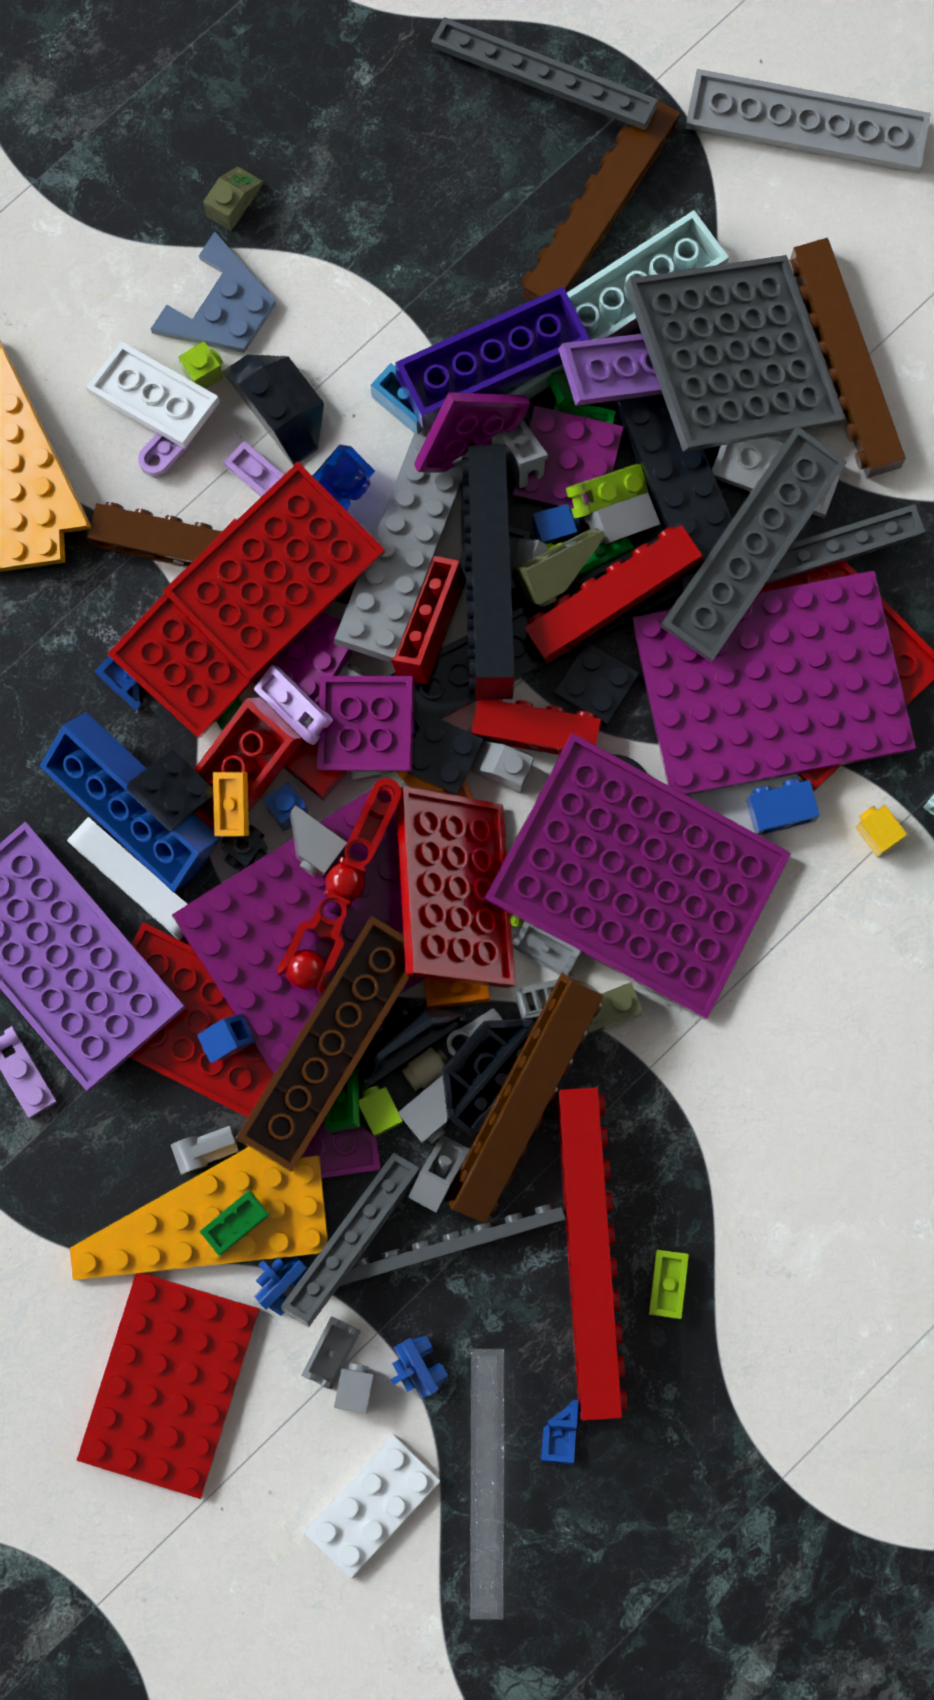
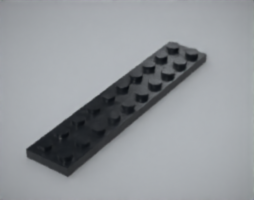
(449, 680)

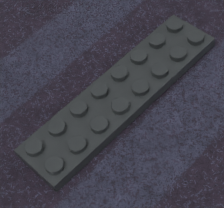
(753, 544)

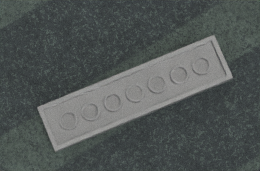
(808, 120)
(410, 537)

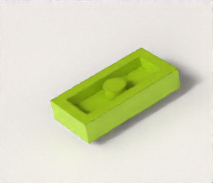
(668, 1284)

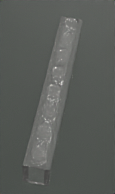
(487, 1484)

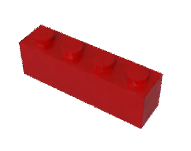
(430, 619)
(531, 727)

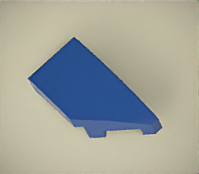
(119, 682)
(560, 1436)

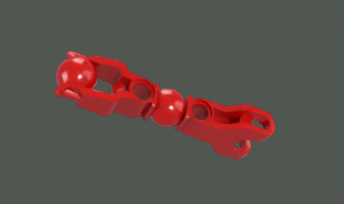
(343, 885)

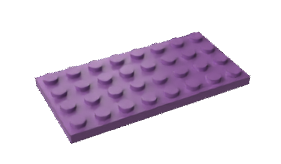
(73, 966)

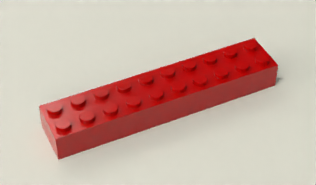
(589, 1254)

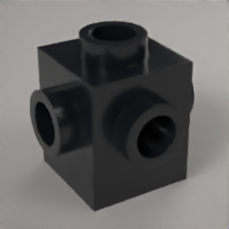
(244, 858)

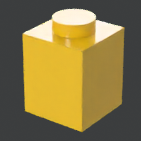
(880, 829)

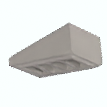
(520, 996)

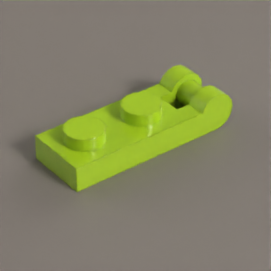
(607, 490)

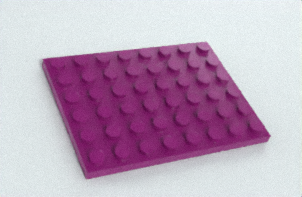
(789, 693)
(638, 876)
(252, 917)

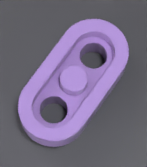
(162, 449)

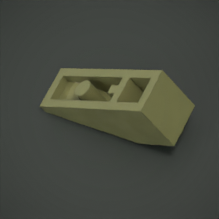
(556, 569)

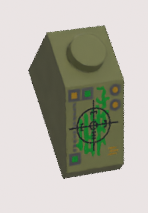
(231, 197)

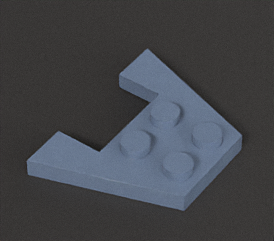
(230, 311)

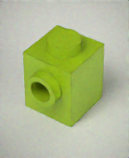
(202, 365)

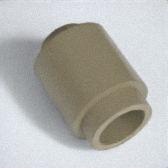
(425, 1068)

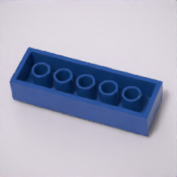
(96, 775)

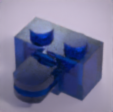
(345, 475)

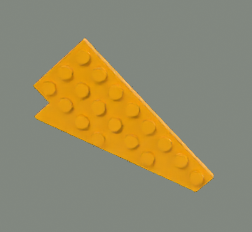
(34, 488)
(167, 1229)

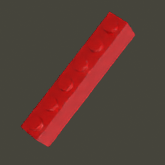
(614, 593)

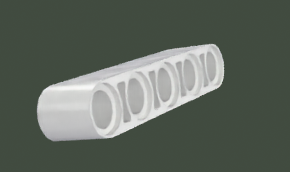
(128, 874)

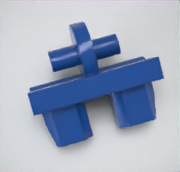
(276, 1280)
(412, 1369)

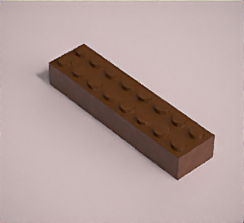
(328, 1047)

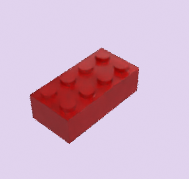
(253, 743)

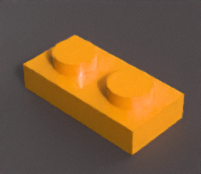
(230, 803)

